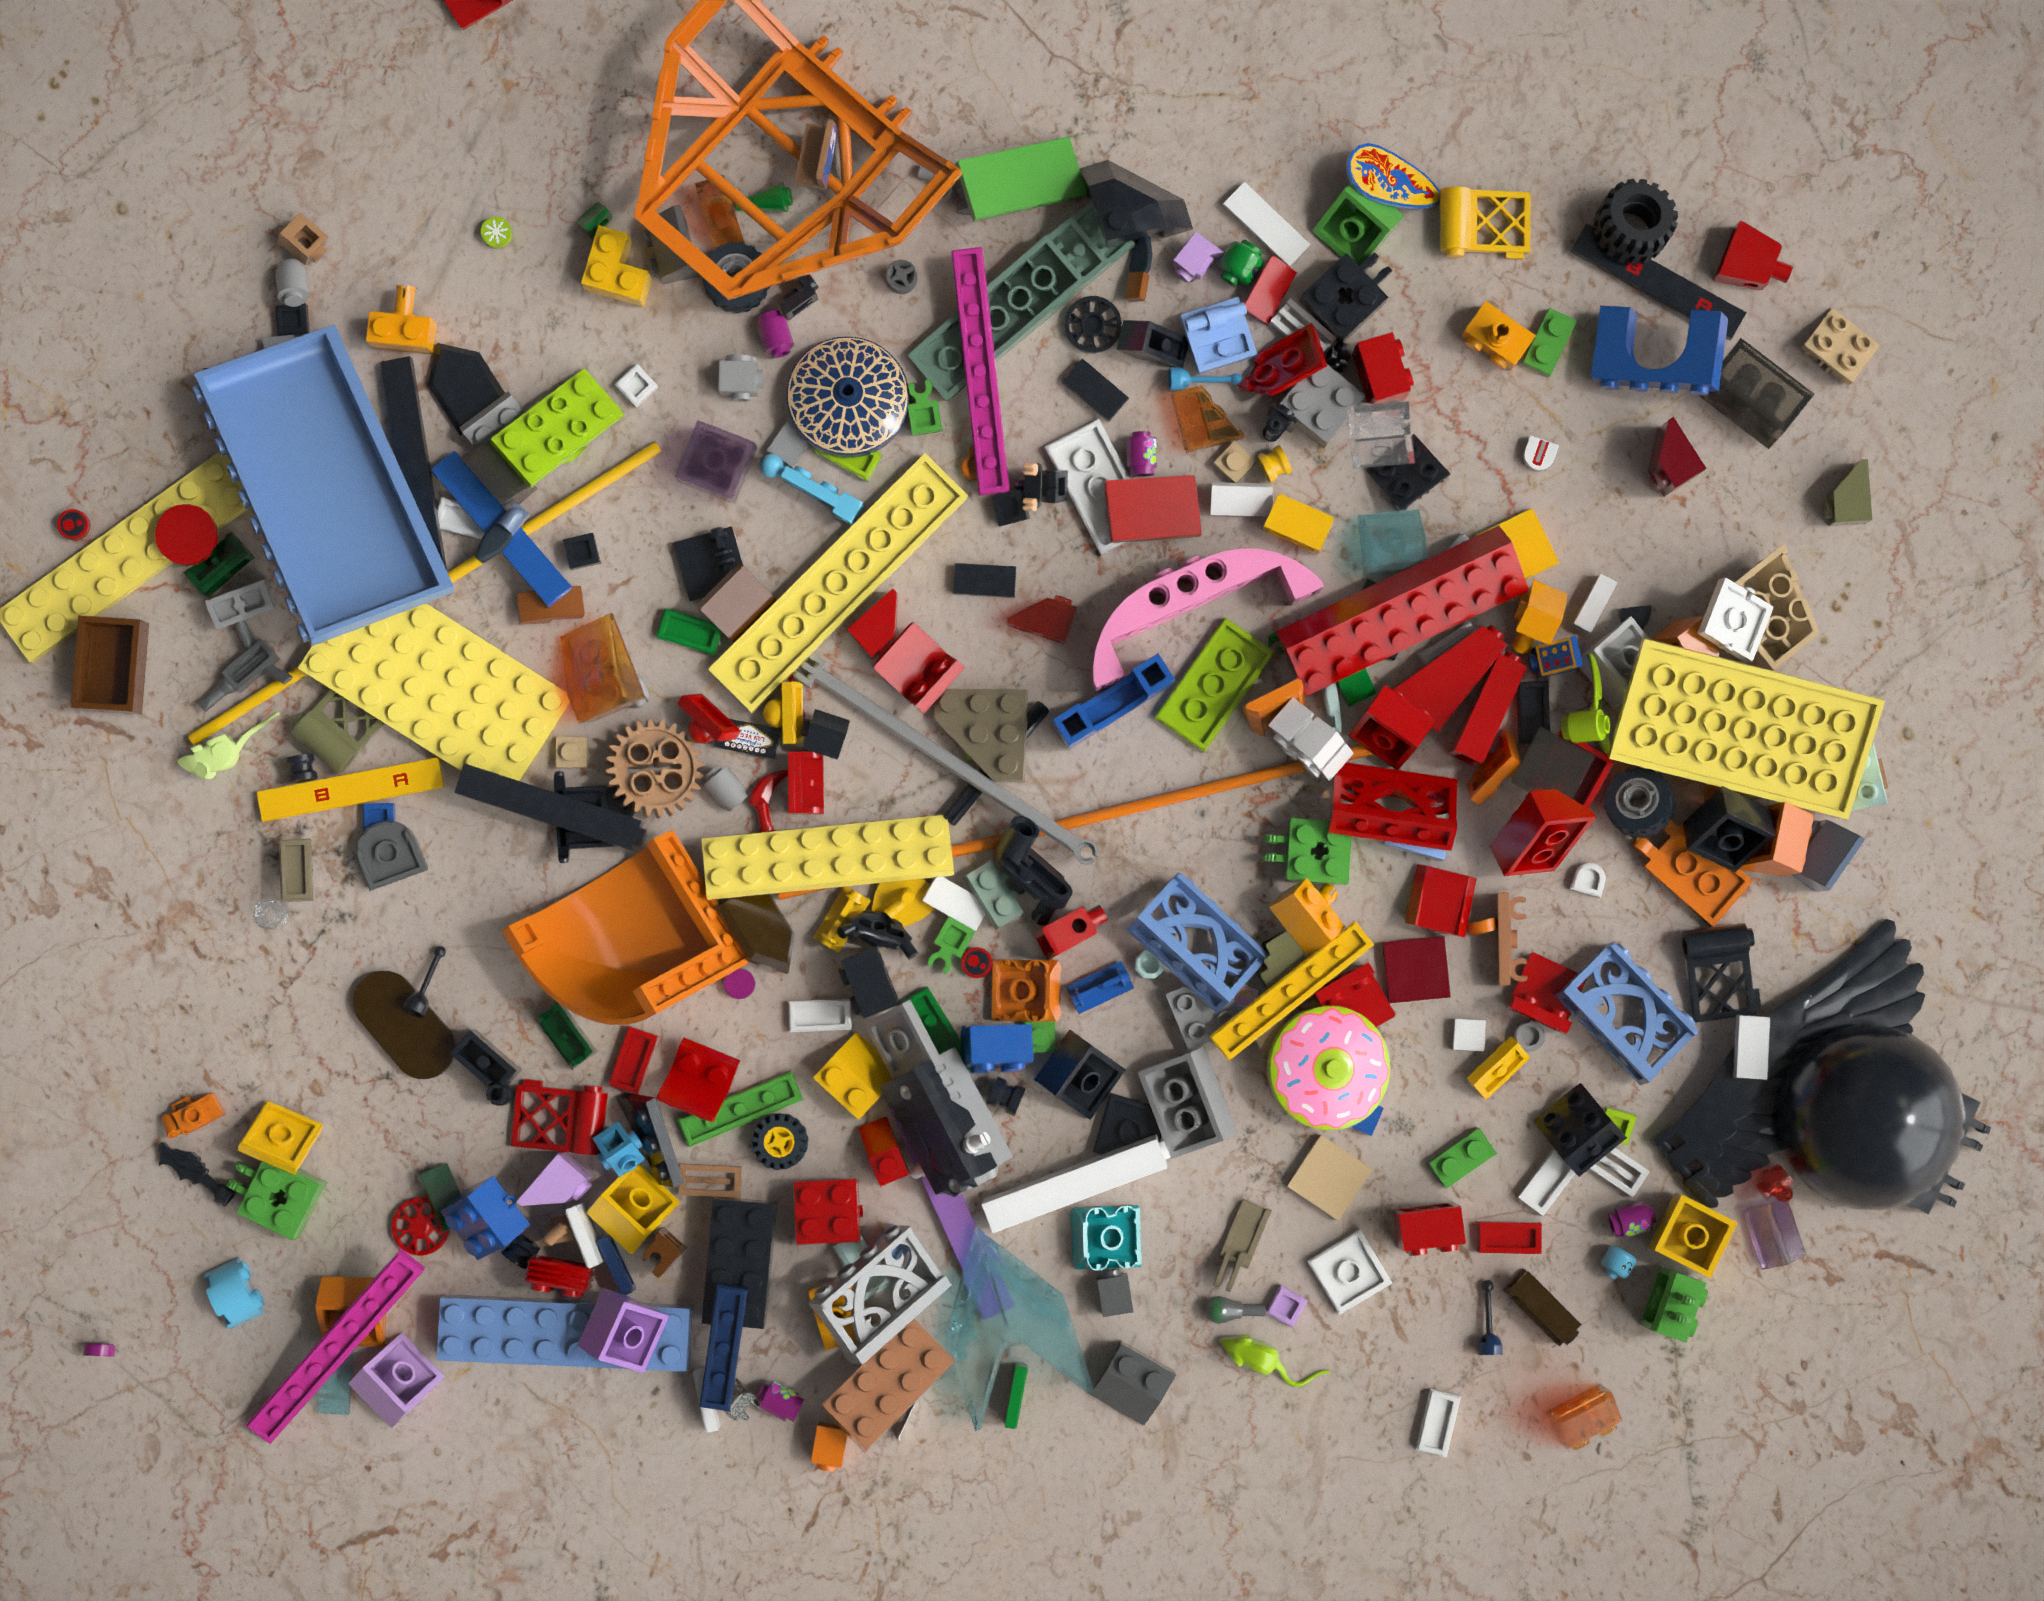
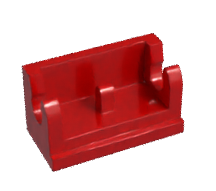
(805, 783)

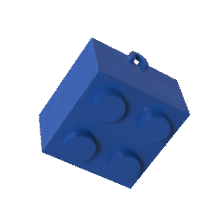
(996, 1047)
(485, 1218)

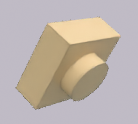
(1234, 462)
(571, 752)

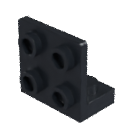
(1579, 1129)

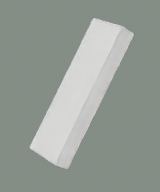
(1266, 224)

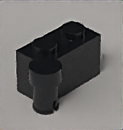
(488, 1066)

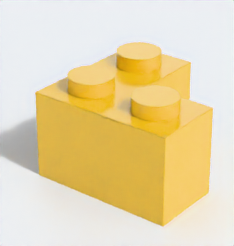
(608, 273)

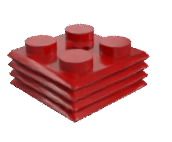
(550, 1273)

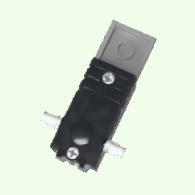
(936, 1106)

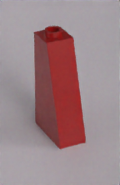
(1452, 674)
(1488, 710)

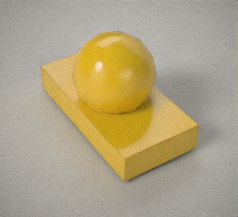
(787, 712)

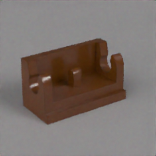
(667, 1248)

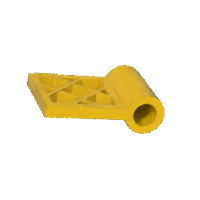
(1460, 226)

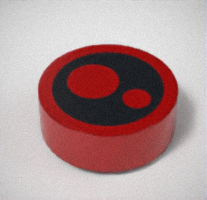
(73, 524)
(976, 962)

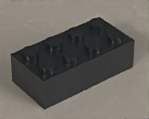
(741, 1254)

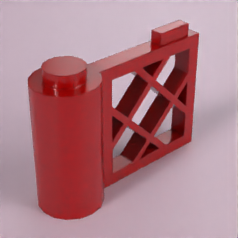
(584, 1121)

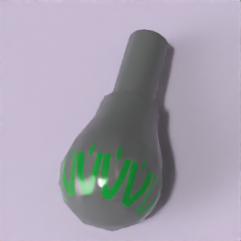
(1223, 1310)

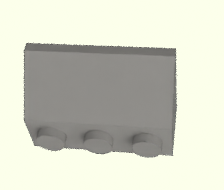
(1187, 1102)

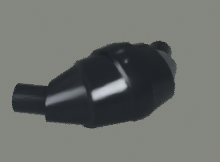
(879, 931)

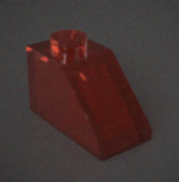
(1046, 619)

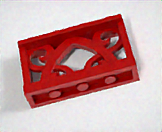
(1372, 821)

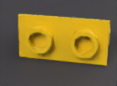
(845, 906)

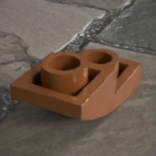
(534, 611)

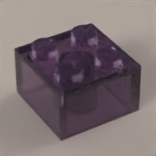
(716, 462)

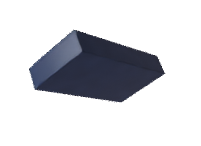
(616, 1265)

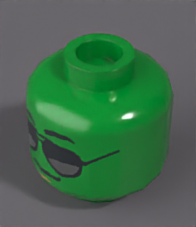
(1240, 263)

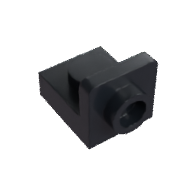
(797, 301)

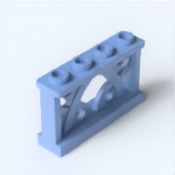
(1225, 935)
(1585, 1010)

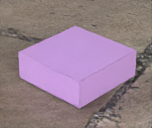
(1286, 1305)

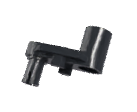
(1030, 870)

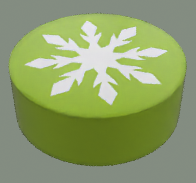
(496, 232)

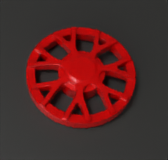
(419, 1227)

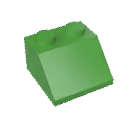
(1356, 225)

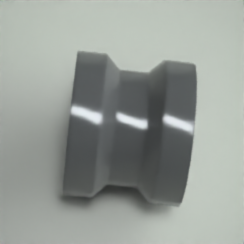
(898, 271)

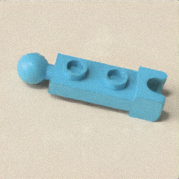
(844, 507)

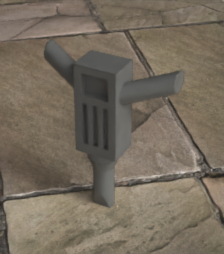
(247, 668)

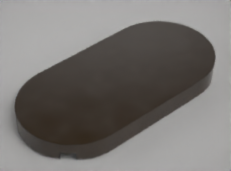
(413, 1043)

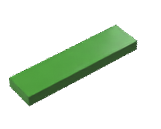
(743, 1108)

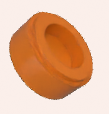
(1483, 926)

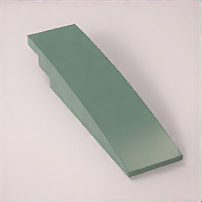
(1024, 296)

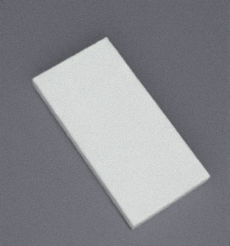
(1089, 463)

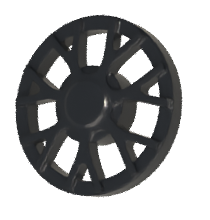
(1093, 324)

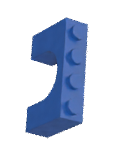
(1695, 370)
(1131, 692)

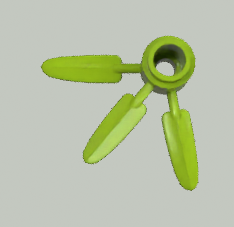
(1592, 723)

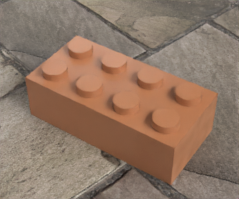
(887, 1385)

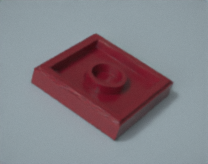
(1416, 969)

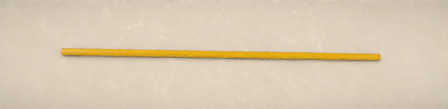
(454, 574)

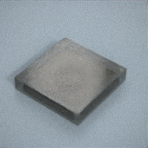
(1552, 765)

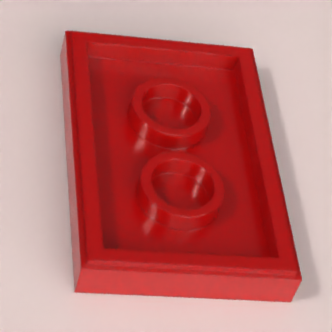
(1152, 508)

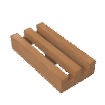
(737, 1181)

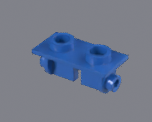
(1100, 987)

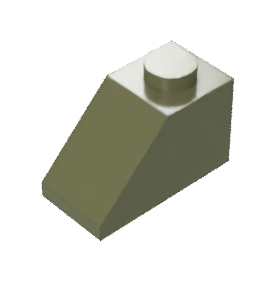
(1850, 498)

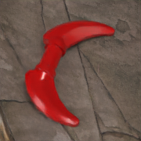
(760, 798)

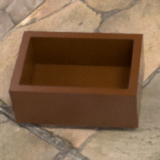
(110, 664)

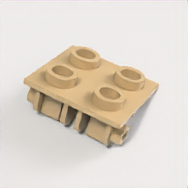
(1840, 347)

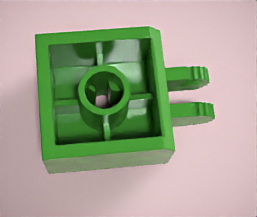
(1300, 864)
(262, 1202)
(1674, 1304)

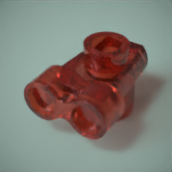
(1775, 1183)

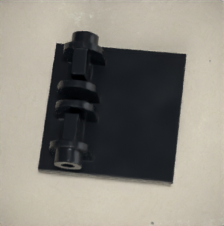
(1410, 481)
(707, 560)

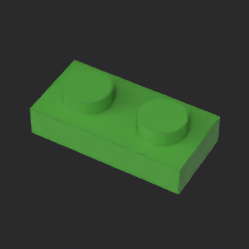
(1549, 342)
(1462, 1157)

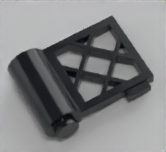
(1720, 946)

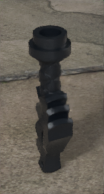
(190, 1167)

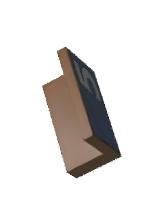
(816, 155)

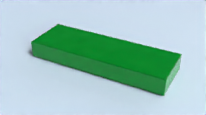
(935, 1021)

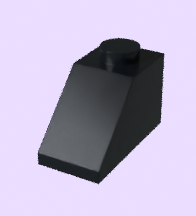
(1152, 343)

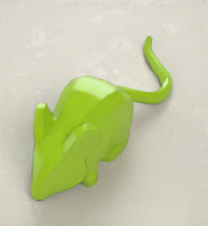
(1260, 1357)

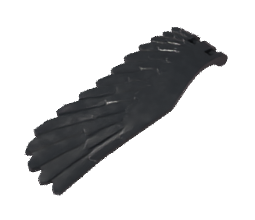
(1736, 1118)

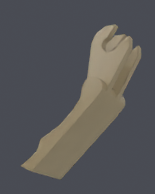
(1242, 1240)

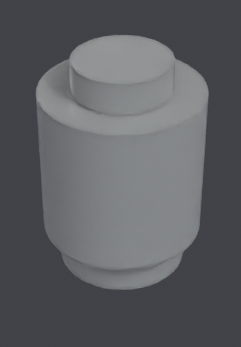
(291, 283)
(725, 787)

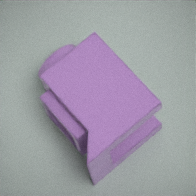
(1195, 258)

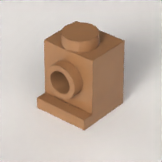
(303, 230)

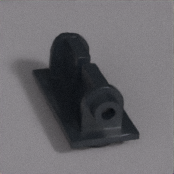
(1279, 420)

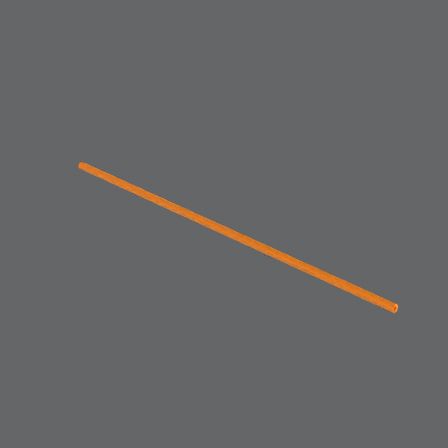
(1140, 805)

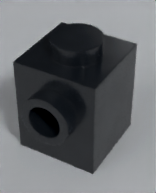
(825, 733)

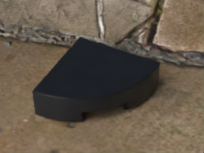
(1640, 614)

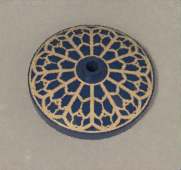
(842, 423)

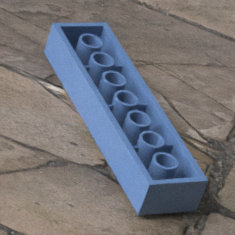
(543, 1332)

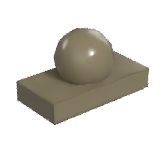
(296, 870)

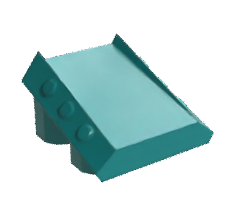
(1106, 1237)

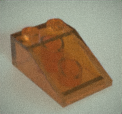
(599, 670)

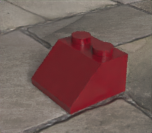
(1672, 459)

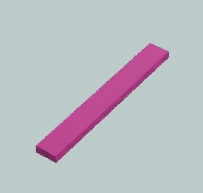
(980, 371)
(335, 1346)

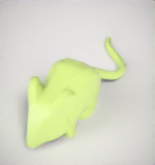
(219, 753)

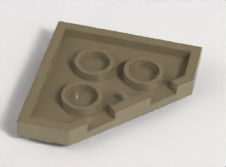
(988, 728)

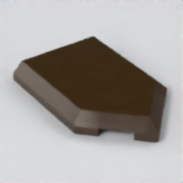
(759, 930)

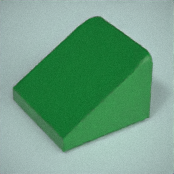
(595, 216)
(1356, 687)

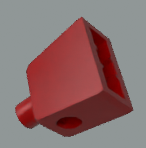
(1751, 259)
(1060, 935)

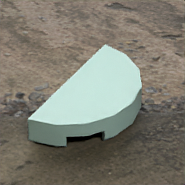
(1332, 707)

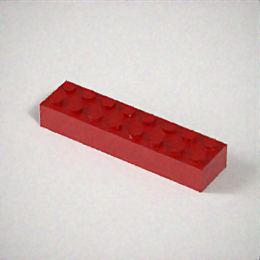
(1403, 610)

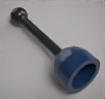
(1489, 1343)

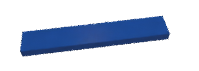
(487, 511)

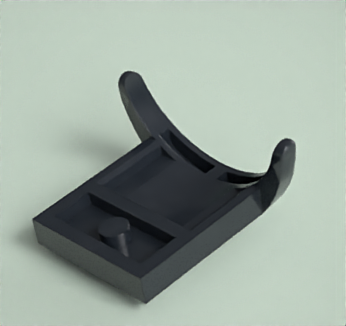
(595, 795)

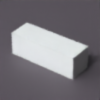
(1594, 604)

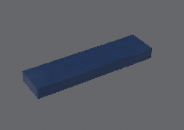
(723, 1347)

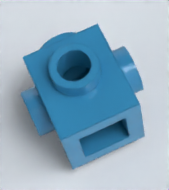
(619, 1149)

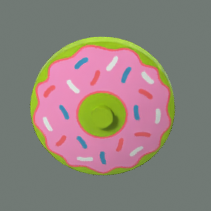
(1328, 1067)

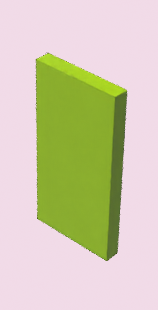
(1214, 684)

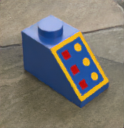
(1555, 659)

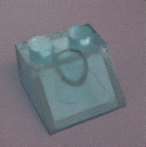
(1391, 541)

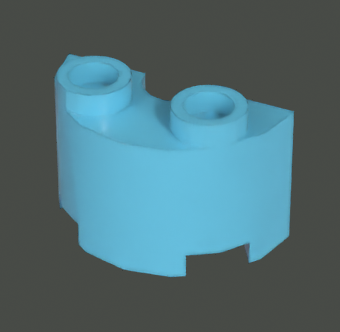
(232, 1294)

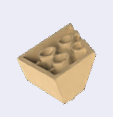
(1791, 619)

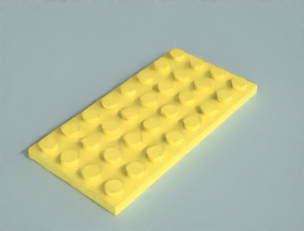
(443, 689)
(1745, 728)

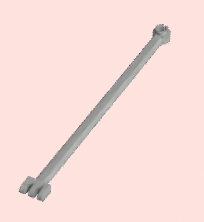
(943, 757)

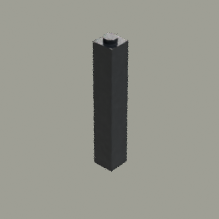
(550, 808)

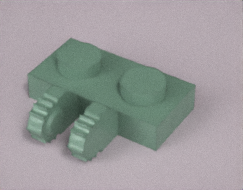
(993, 894)

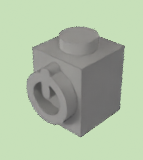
(740, 377)

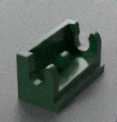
(223, 564)
(566, 1035)

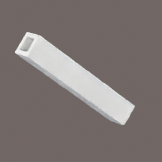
(1075, 1183)

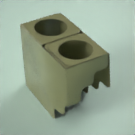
(1282, 958)

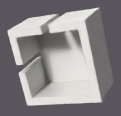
(1310, 740)

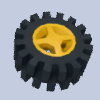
(770, 1145)

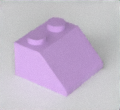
(558, 1182)
(396, 1380)

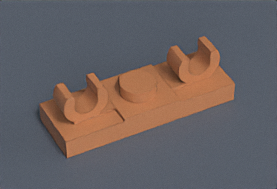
(1508, 938)

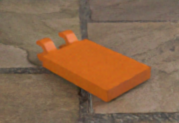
(1692, 878)

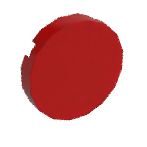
(186, 534)

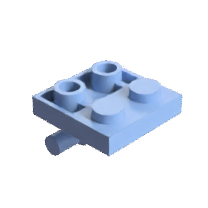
(1218, 335)

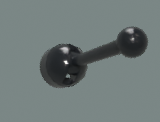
(417, 1003)

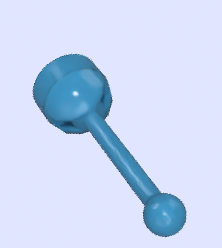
(1180, 379)

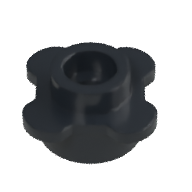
(1338, 357)

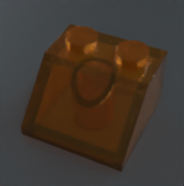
(1585, 1417)

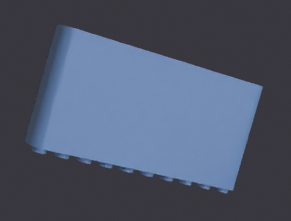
(321, 485)

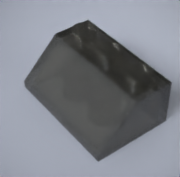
(1757, 394)

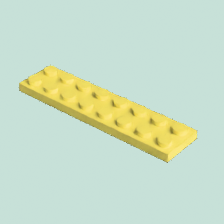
(827, 857)

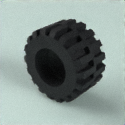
(1650, 206)

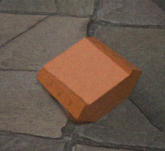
(1265, 708)
(1026, 990)

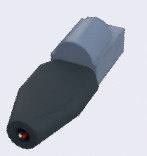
(500, 534)

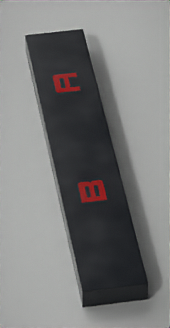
(1657, 282)

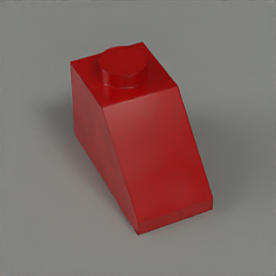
(877, 626)
(883, 1151)

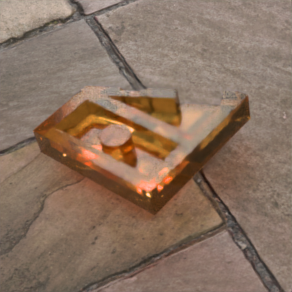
(1201, 420)

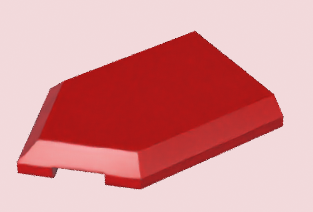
(1286, 363)

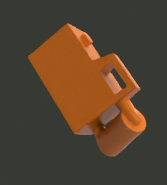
(193, 1115)

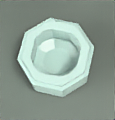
(1148, 965)

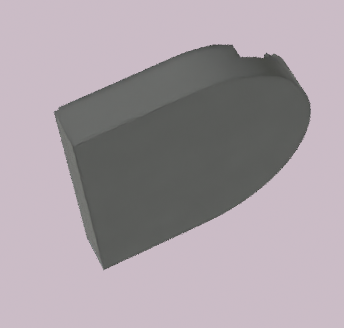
(388, 854)

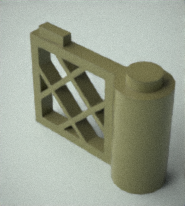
(328, 739)

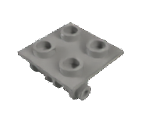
(1195, 1017)

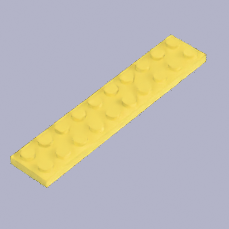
(113, 563)
(838, 582)

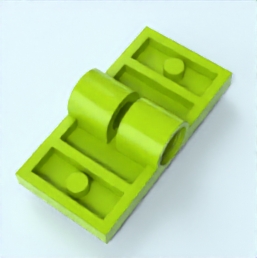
(557, 428)

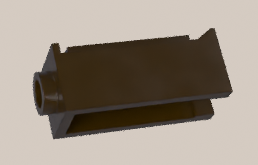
(1543, 1308)

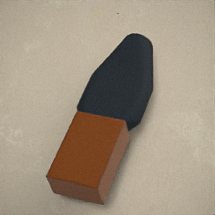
(1139, 267)

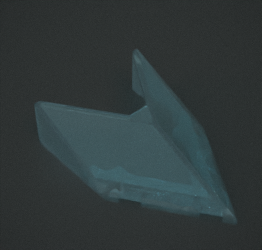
(1002, 1307)

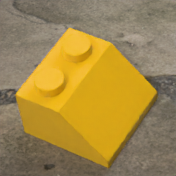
(855, 1075)
(633, 1208)

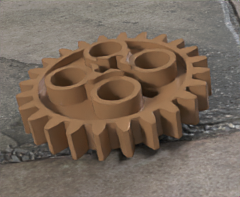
(658, 795)

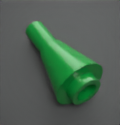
(773, 198)

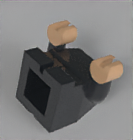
(1042, 486)

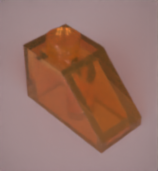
(718, 214)

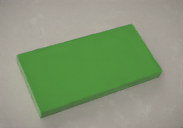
(1021, 179)

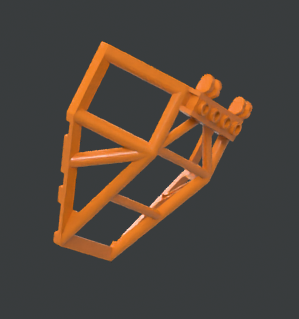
(824, 90)

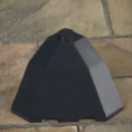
(1131, 205)

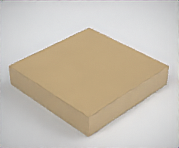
(1329, 1177)

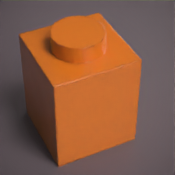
(829, 1447)

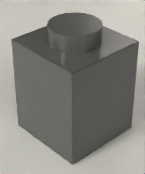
(1114, 1293)

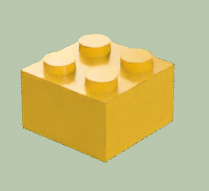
(1692, 1235)

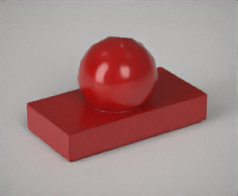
(707, 720)

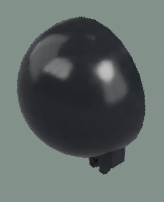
(1875, 1119)

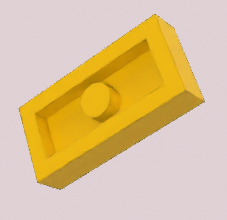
(1498, 1068)

